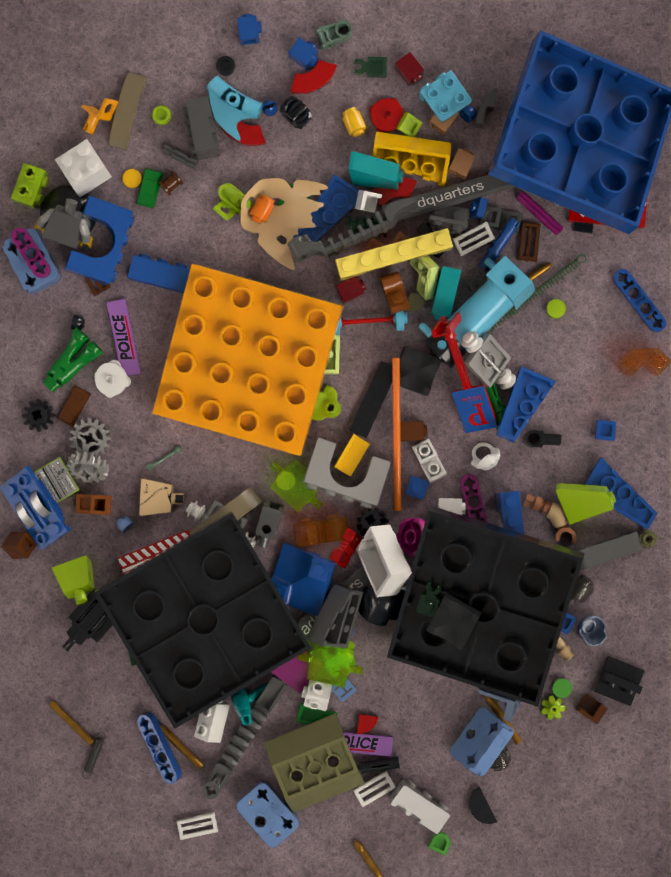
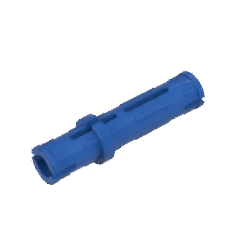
(500, 242)

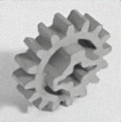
(95, 427)
(87, 467)

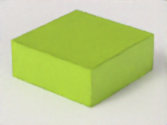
(409, 125)

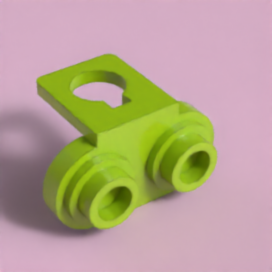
(232, 199)

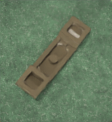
(126, 110)
(239, 506)

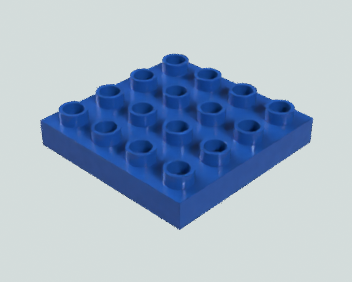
(583, 133)

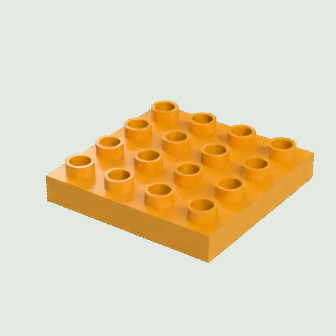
(247, 359)

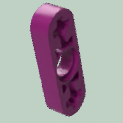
(34, 268)
(474, 486)

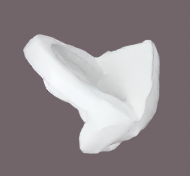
(489, 460)

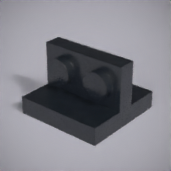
(619, 681)

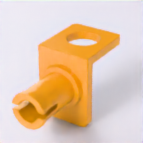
(96, 115)

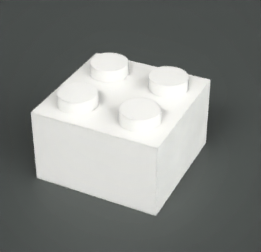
(83, 168)

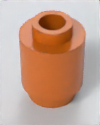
(262, 209)

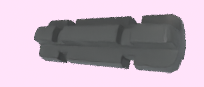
(180, 156)

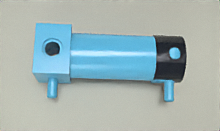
(484, 306)

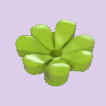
(550, 704)

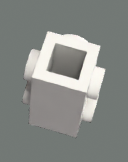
(212, 723)

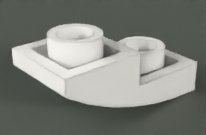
(429, 461)

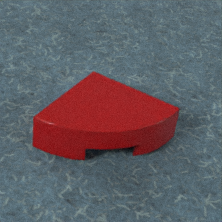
(366, 723)

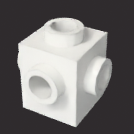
(317, 695)

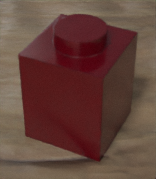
(409, 69)
(351, 290)

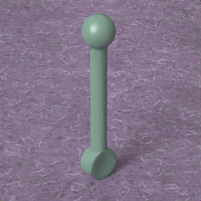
(150, 466)

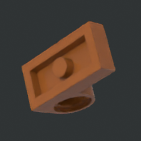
(394, 292)

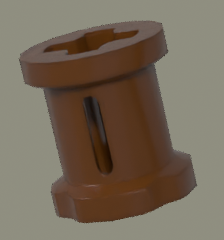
(170, 183)

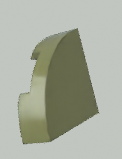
(416, 302)

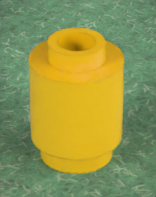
(353, 122)

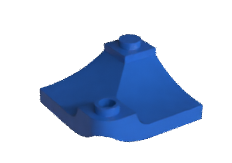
(303, 578)

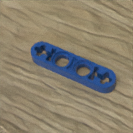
(642, 298)
(162, 746)

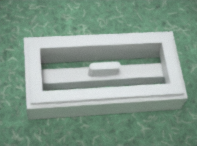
(464, 235)
(388, 780)
(195, 818)

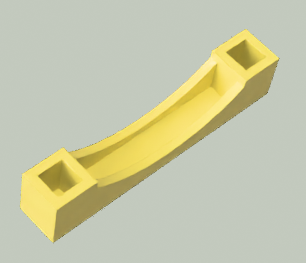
(394, 253)

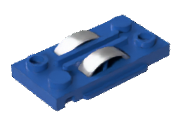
(35, 507)

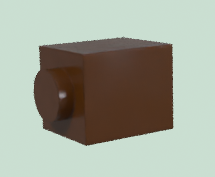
(413, 431)

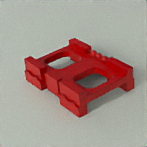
(338, 556)

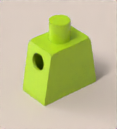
(75, 578)

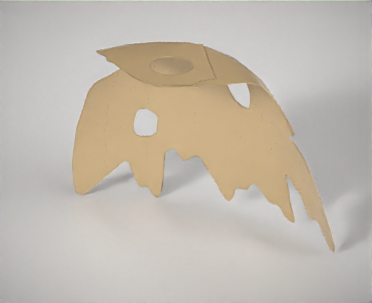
(284, 219)

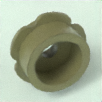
(647, 533)

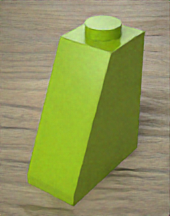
(584, 500)

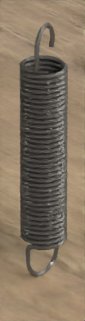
(93, 755)

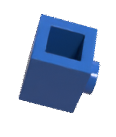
(249, 29)
(304, 53)

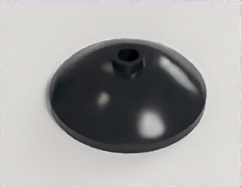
(58, 197)

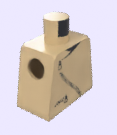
(158, 497)

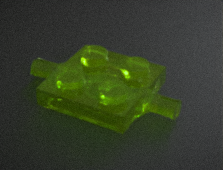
(290, 486)
(330, 664)

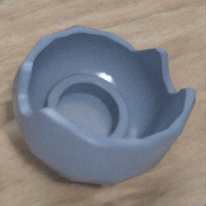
(592, 630)

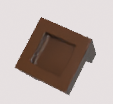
(19, 545)
(591, 708)

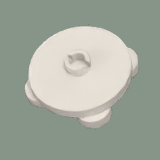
(111, 378)

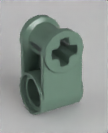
(333, 35)

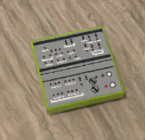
(57, 479)

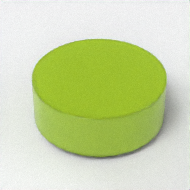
(161, 115)
(555, 308)

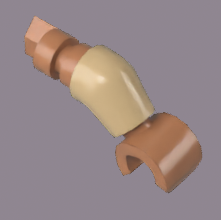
(552, 511)

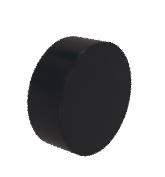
(225, 66)

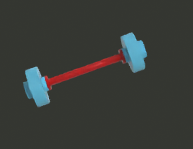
(398, 318)

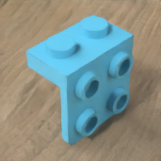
(445, 96)

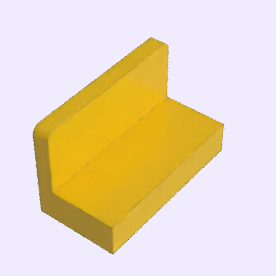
(352, 455)

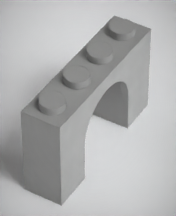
(319, 476)

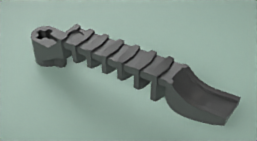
(304, 248)
(242, 738)

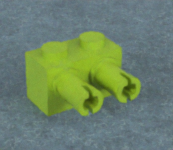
(30, 186)

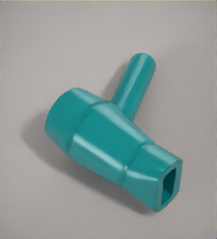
(242, 701)

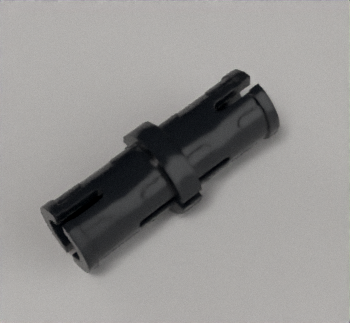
(378, 765)

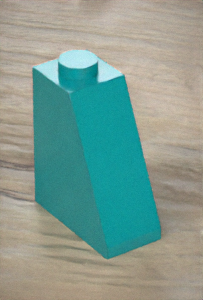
(374, 172)
(445, 292)

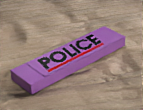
(123, 336)
(369, 743)

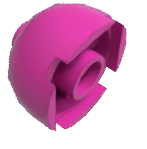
(410, 535)

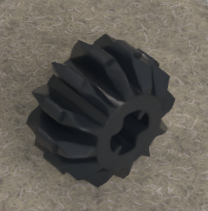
(295, 112)
(44, 412)
(369, 518)

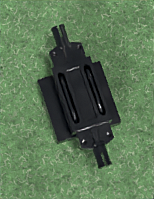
(88, 622)

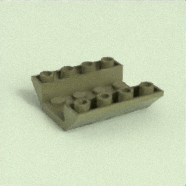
(308, 752)

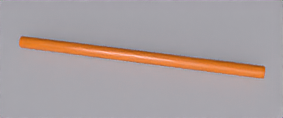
(396, 433)

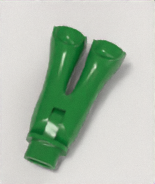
(63, 369)

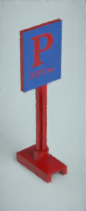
(471, 401)

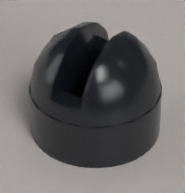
(77, 322)

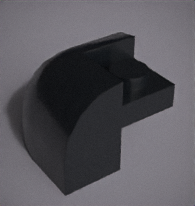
(380, 609)

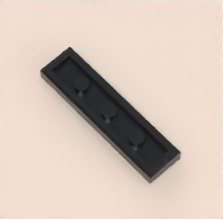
(372, 401)

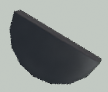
(480, 808)

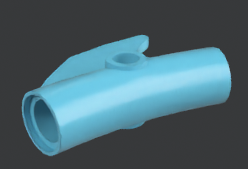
(228, 113)

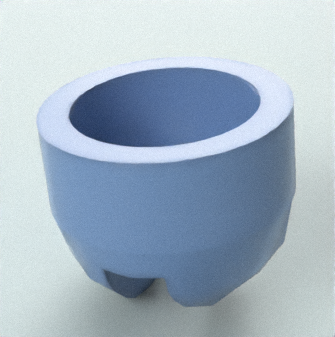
(124, 523)

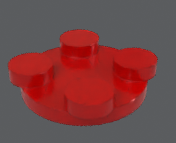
(386, 114)

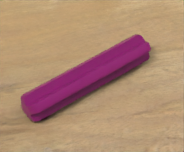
(539, 213)

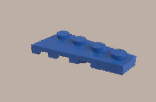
(338, 201)
(523, 402)
(627, 500)

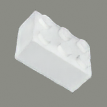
(383, 560)

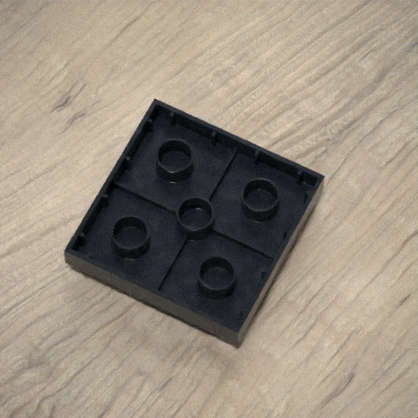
(507, 576)
(202, 619)

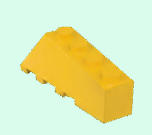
(415, 155)

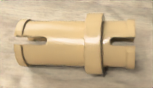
(564, 650)

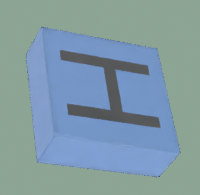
(343, 693)

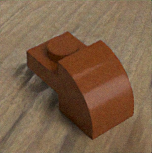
(93, 504)

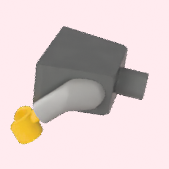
(65, 225)

